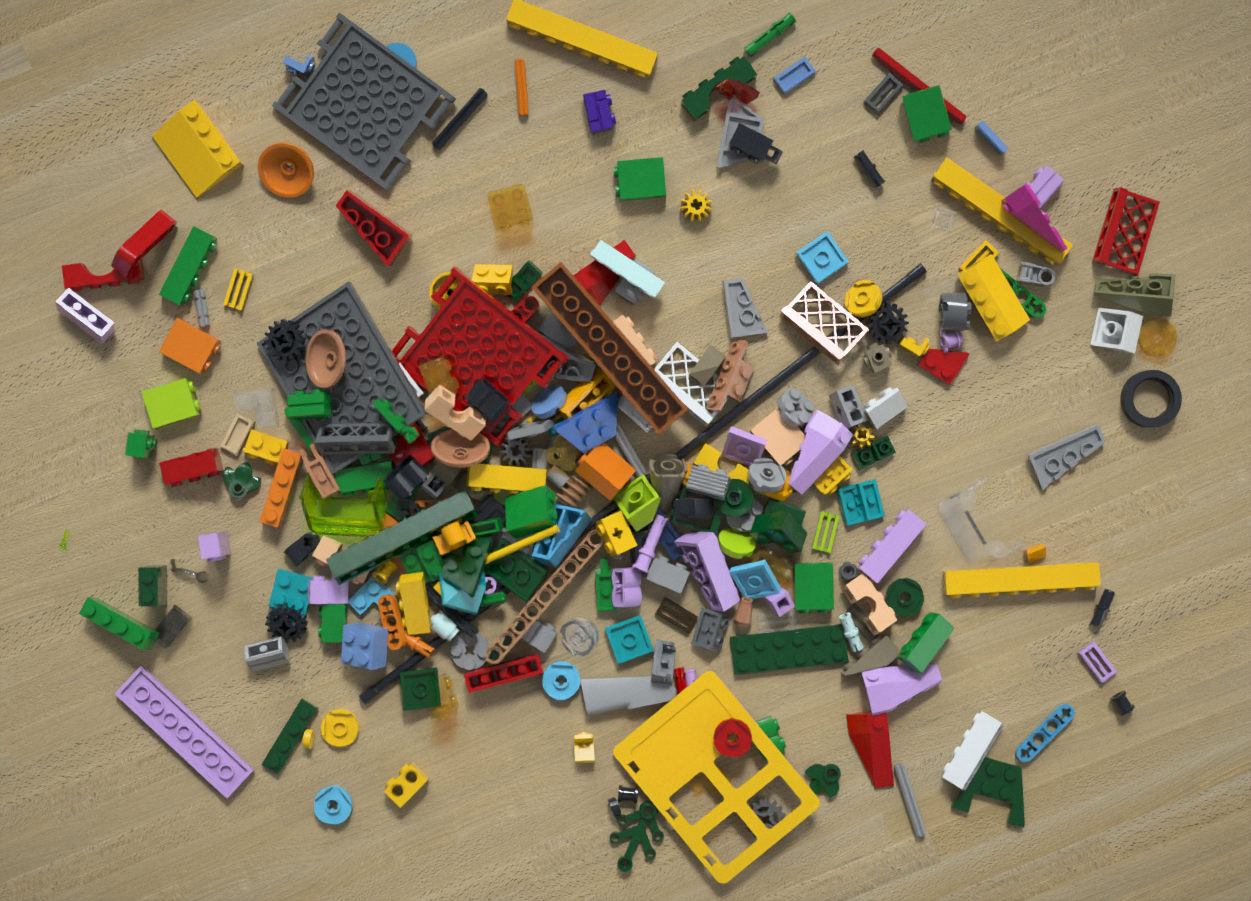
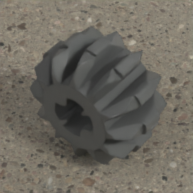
(510, 453)

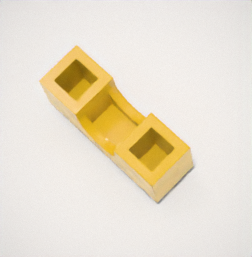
(709, 457)

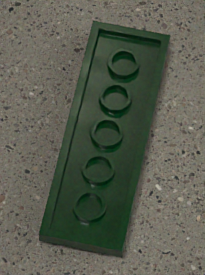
(789, 649)

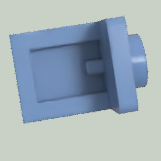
(294, 66)

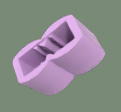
(626, 587)
(326, 591)

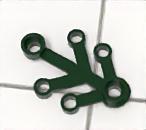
(637, 832)

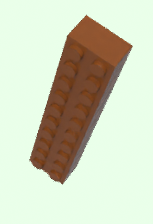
(609, 348)

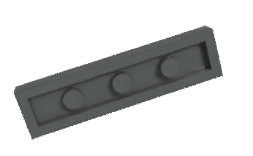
(353, 442)

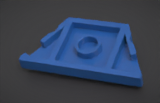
(591, 425)

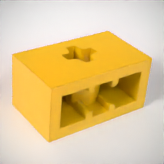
(624, 538)

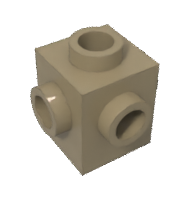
(884, 360)

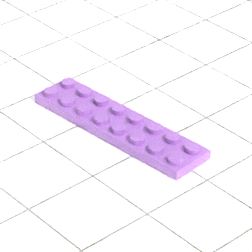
(184, 731)

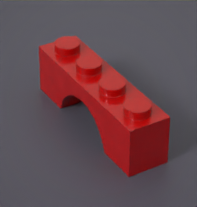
(78, 276)

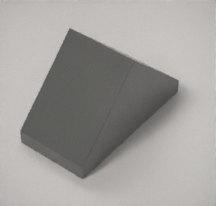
(434, 486)

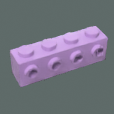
(892, 545)

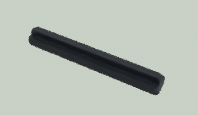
(459, 119)
(452, 613)

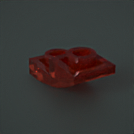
(733, 88)

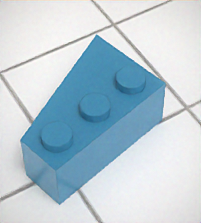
(555, 547)

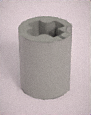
(539, 458)
(557, 476)

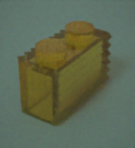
(437, 373)

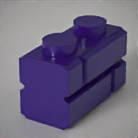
(598, 111)

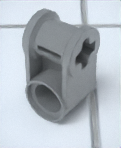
(1034, 274)

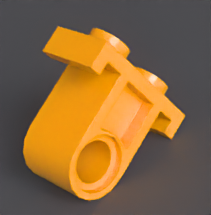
(453, 537)

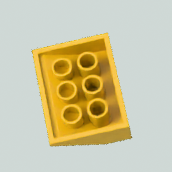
(197, 148)

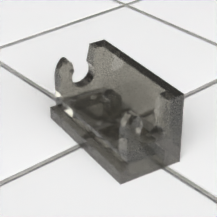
(172, 626)

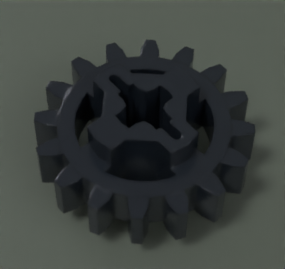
(888, 331)
(291, 334)
(285, 621)

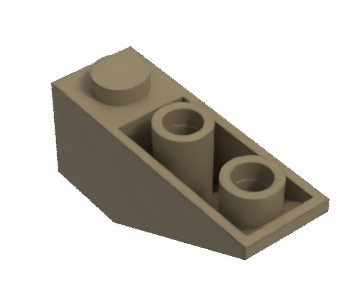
(879, 654)

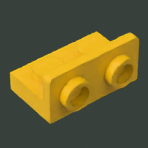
(264, 446)

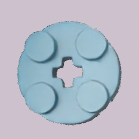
(554, 671)
(331, 815)

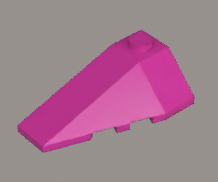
(1025, 208)

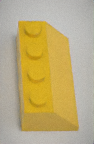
(993, 297)

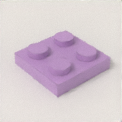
(743, 446)

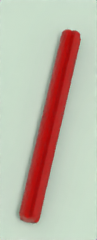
(914, 82)

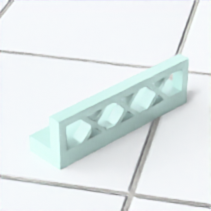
(627, 269)

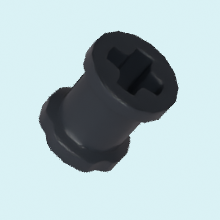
(1122, 703)
(622, 797)

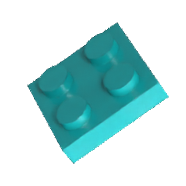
(290, 589)
(629, 639)

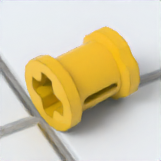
(384, 572)

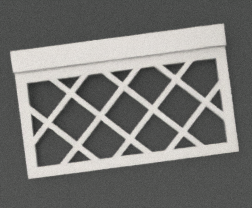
(695, 409)

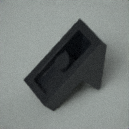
(693, 508)

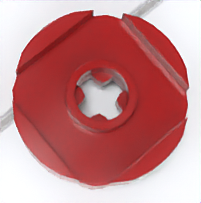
(721, 737)

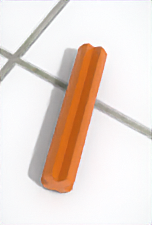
(521, 86)

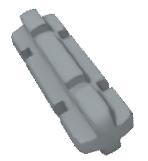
(201, 308)

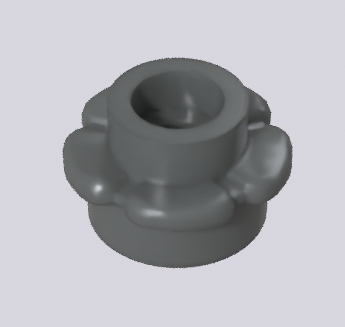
(851, 575)

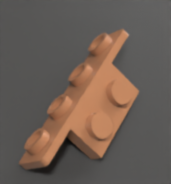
(732, 378)

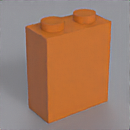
(190, 346)
(604, 470)

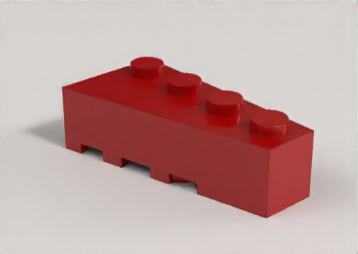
(376, 228)

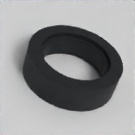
(1172, 388)

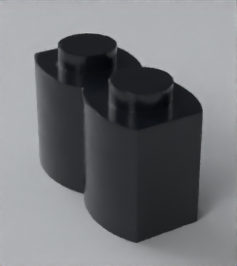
(487, 399)
(406, 477)

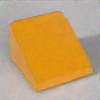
(1035, 553)

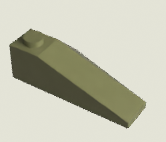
(1145, 294)

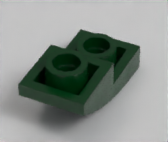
(868, 455)

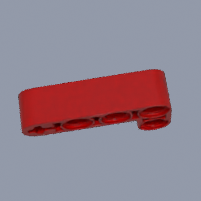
(142, 242)

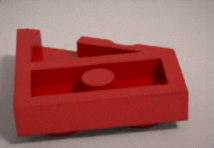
(943, 365)

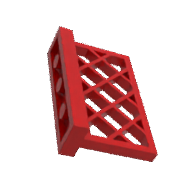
(1111, 224)

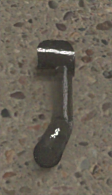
(187, 572)

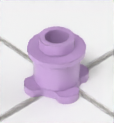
(950, 340)

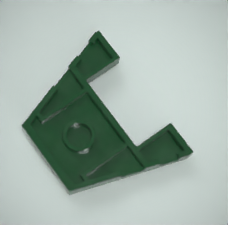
(997, 781)

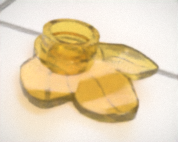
(566, 452)
(702, 782)

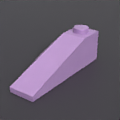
(822, 445)
(893, 685)

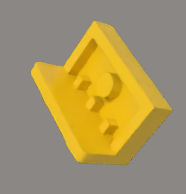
(494, 278)
(836, 471)

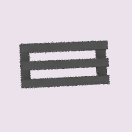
(894, 81)

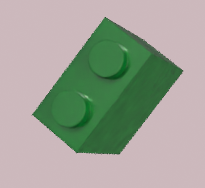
(927, 113)
(640, 179)
(530, 511)
(813, 587)

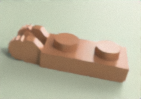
(320, 473)

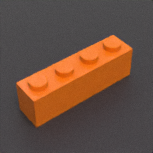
(281, 488)

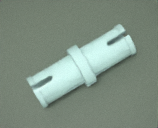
(851, 632)

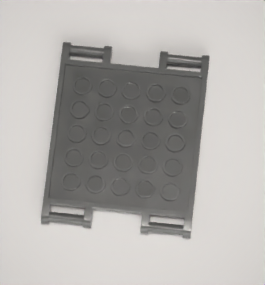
(363, 101)

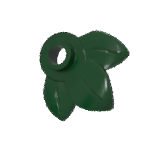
(241, 477)
(821, 781)

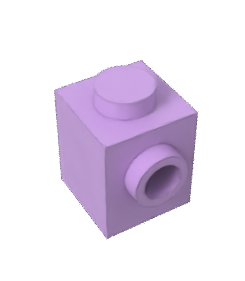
(779, 603)

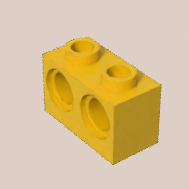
(409, 787)

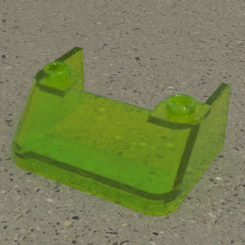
(344, 515)

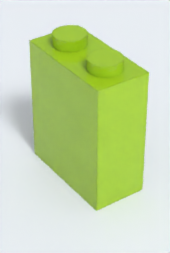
(171, 403)

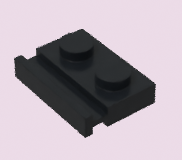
(490, 509)

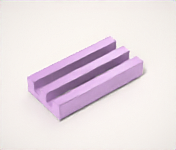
(1106, 675)

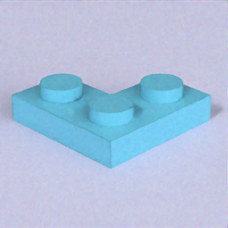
(370, 593)

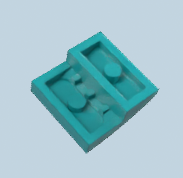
(860, 502)

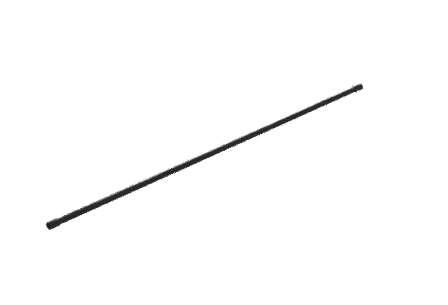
(910, 277)

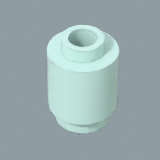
(444, 627)

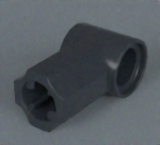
(640, 538)

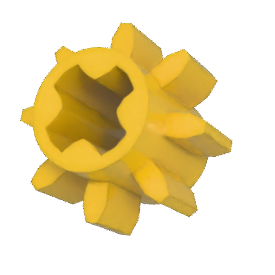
(863, 431)

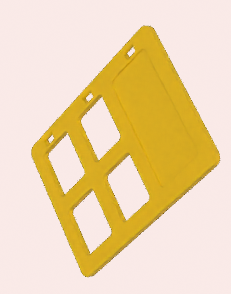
(680, 744)

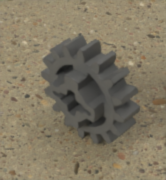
(771, 807)

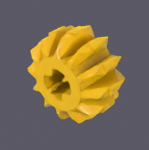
(700, 200)

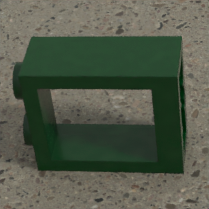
(715, 521)

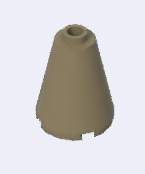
(666, 477)

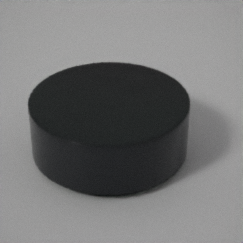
(614, 806)

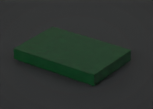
(517, 572)

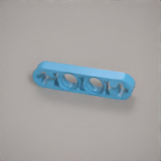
(1047, 735)

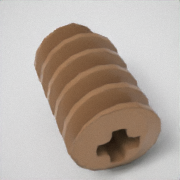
(574, 490)

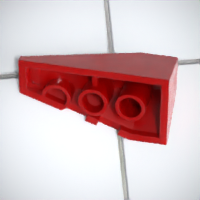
(599, 279)
(872, 743)

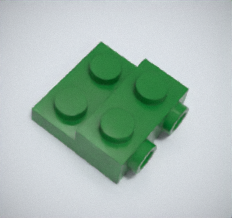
(424, 559)

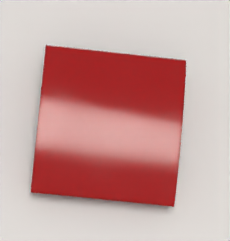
(418, 449)

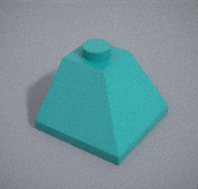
(459, 599)

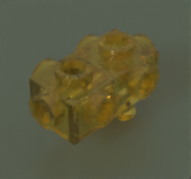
(780, 567)

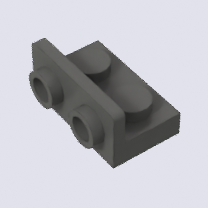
(710, 629)

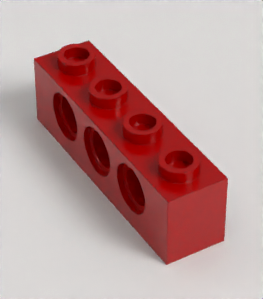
(503, 672)

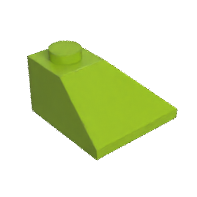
(638, 502)

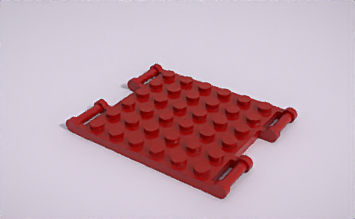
(480, 341)

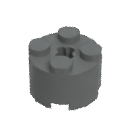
(954, 311)

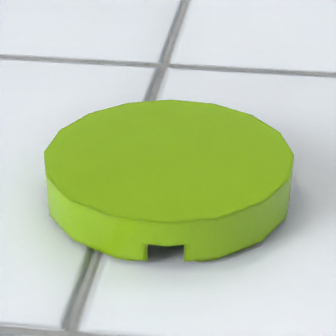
(736, 543)

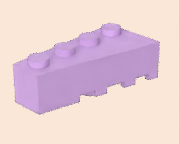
(709, 568)

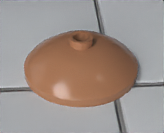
(325, 358)
(459, 451)

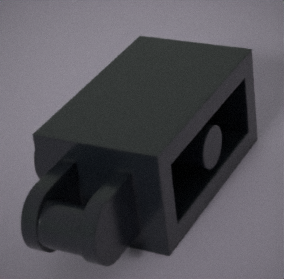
(753, 145)

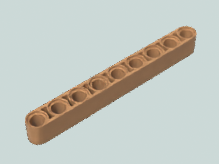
(541, 606)

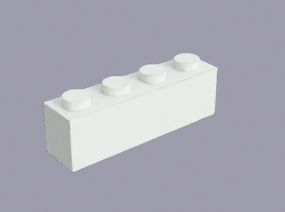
(973, 750)

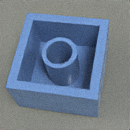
(364, 645)

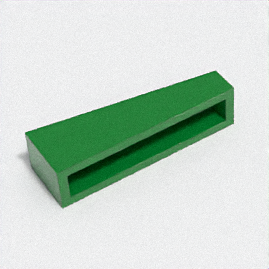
(487, 526)

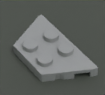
(736, 114)

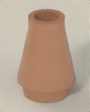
(743, 614)

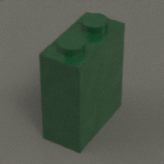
(152, 585)

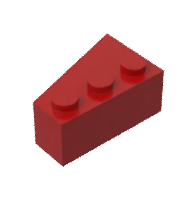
(191, 467)

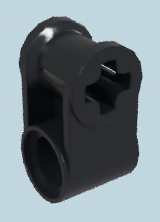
(300, 549)

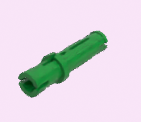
(774, 31)

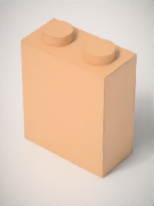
(781, 438)

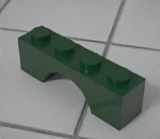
(697, 102)

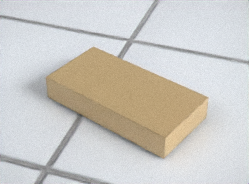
(237, 434)

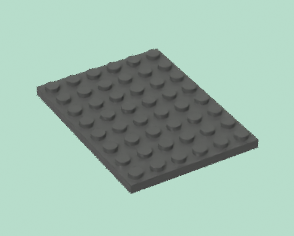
(368, 373)

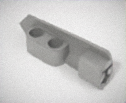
(613, 694)

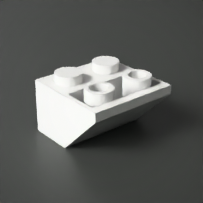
(885, 407)

